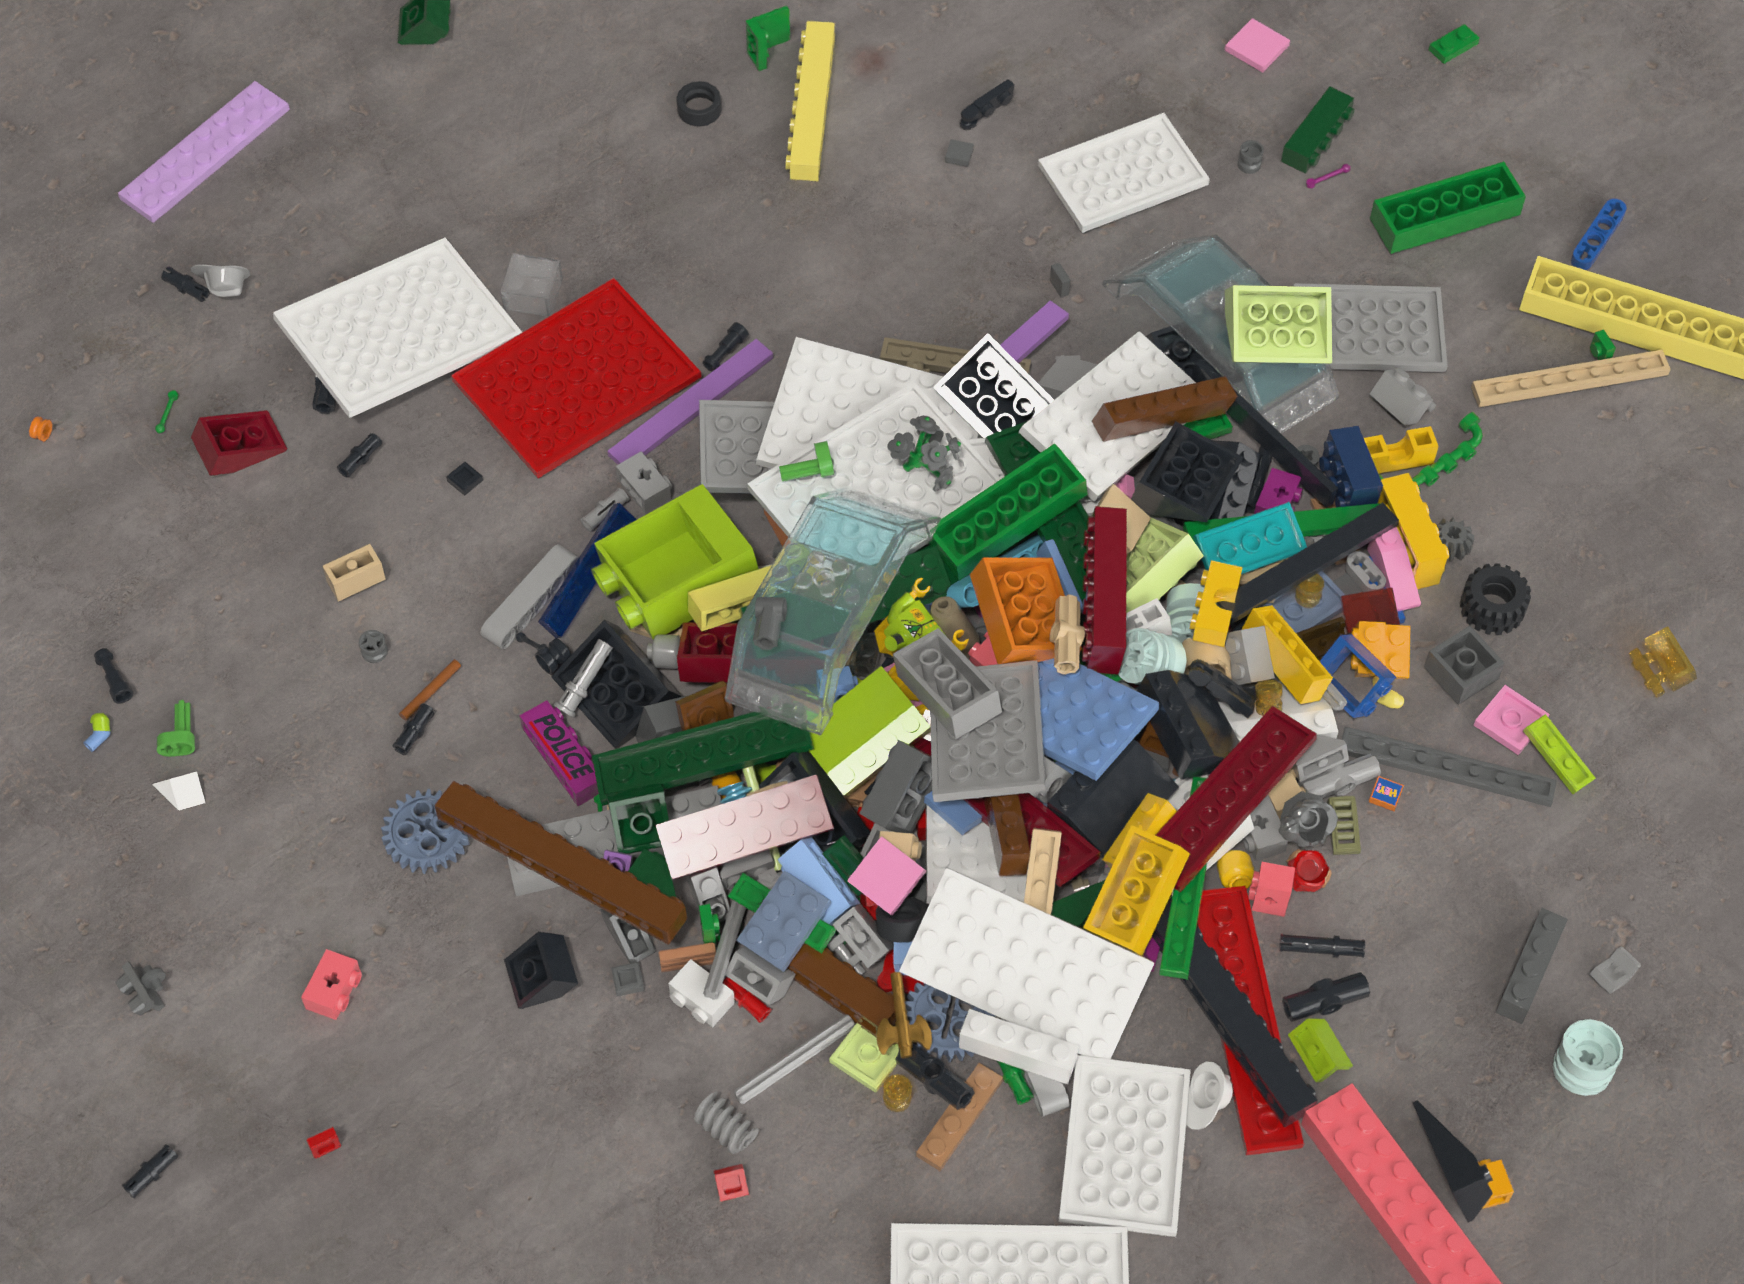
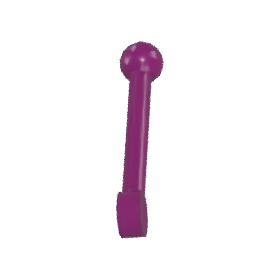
(1310, 183)

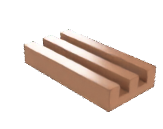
(677, 958)

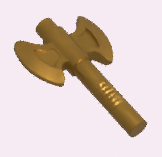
(902, 1032)

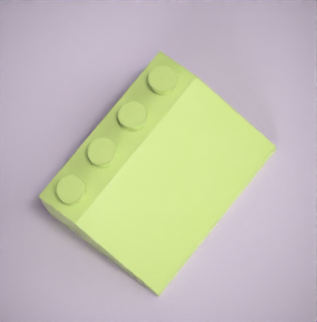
(1279, 324)
(1158, 562)

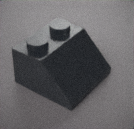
(540, 970)

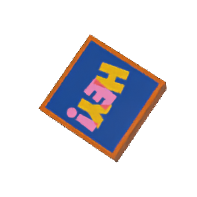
(1386, 793)

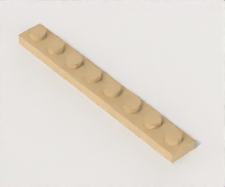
(1570, 378)

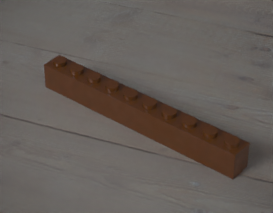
(561, 862)

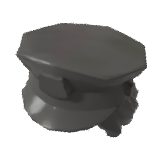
(1307, 820)

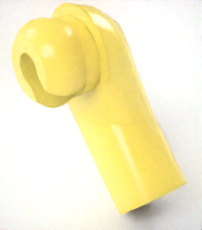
(1391, 699)

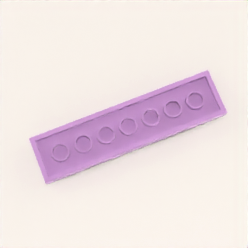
(203, 151)

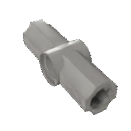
(1343, 777)

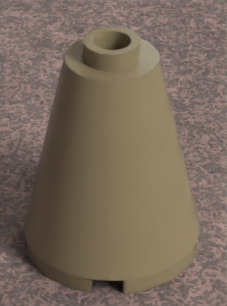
(951, 618)

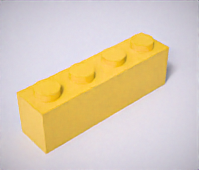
(1290, 656)

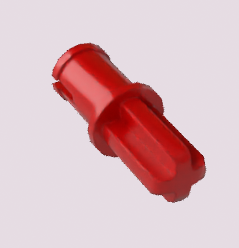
(748, 1001)

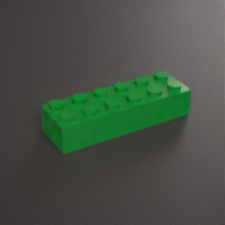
(1447, 207)
(1008, 510)

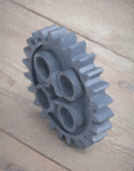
(412, 849)
(922, 1004)

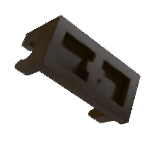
(1322, 636)

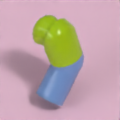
(101, 731)

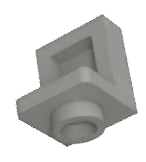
(1616, 970)

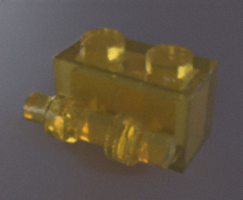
(1669, 658)

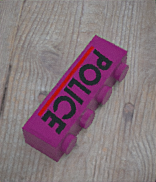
(561, 751)

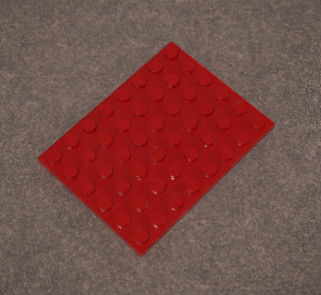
(576, 377)

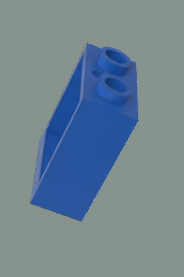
(1336, 656)

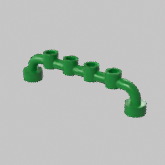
(1448, 461)

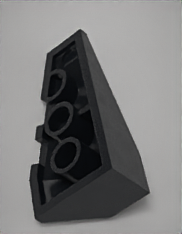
(1459, 1165)

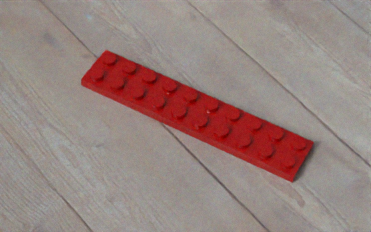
(1230, 930)

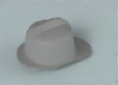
(222, 280)

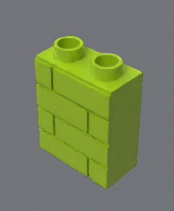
(667, 556)

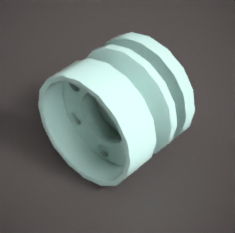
(1181, 607)
(1150, 653)
(1587, 1057)

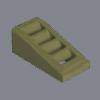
(1345, 808)

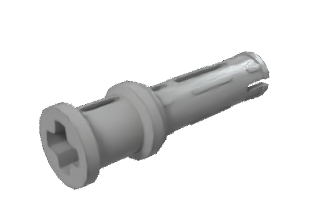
(577, 688)

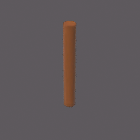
(430, 689)

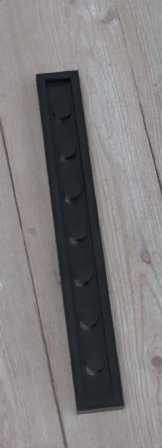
(1273, 441)
(1310, 561)

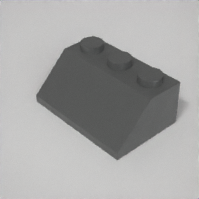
(900, 789)

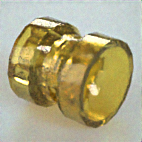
(1310, 591)
(1268, 694)
(896, 1099)

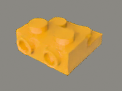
(1387, 644)

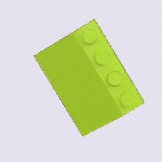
(864, 731)

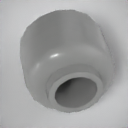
(664, 651)

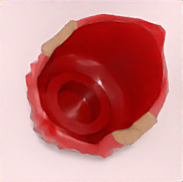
(1310, 870)

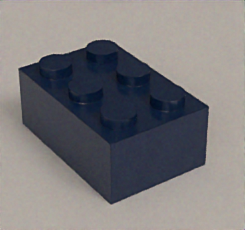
(1350, 468)

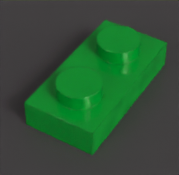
(1454, 43)
(709, 925)

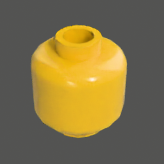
(1235, 869)

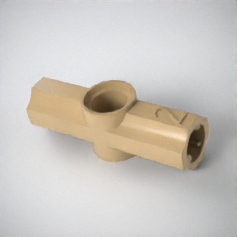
(1067, 634)

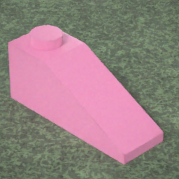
(1393, 561)

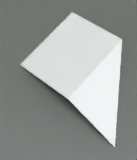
(182, 791)

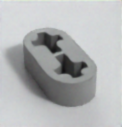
(1363, 574)

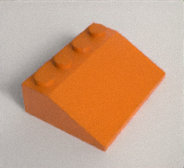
(1018, 606)

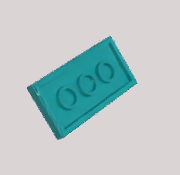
(1253, 540)

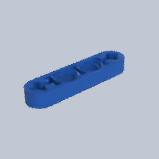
(1598, 234)

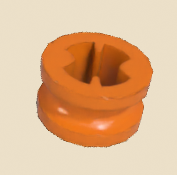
(40, 428)

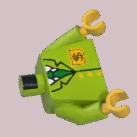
(911, 621)

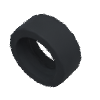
(699, 90)
(903, 923)

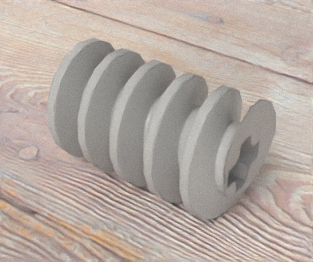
(724, 1125)

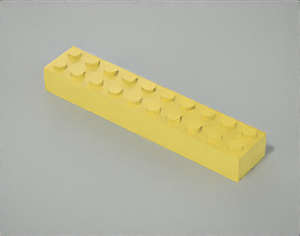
(1636, 316)

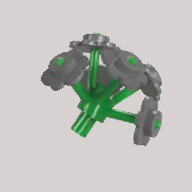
(927, 455)

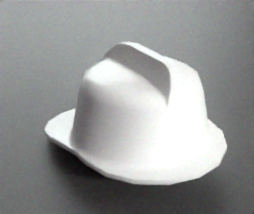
(1208, 1093)

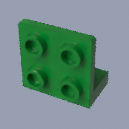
(766, 32)

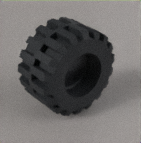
(1498, 582)

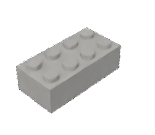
(947, 683)

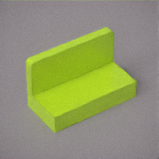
(1319, 1049)

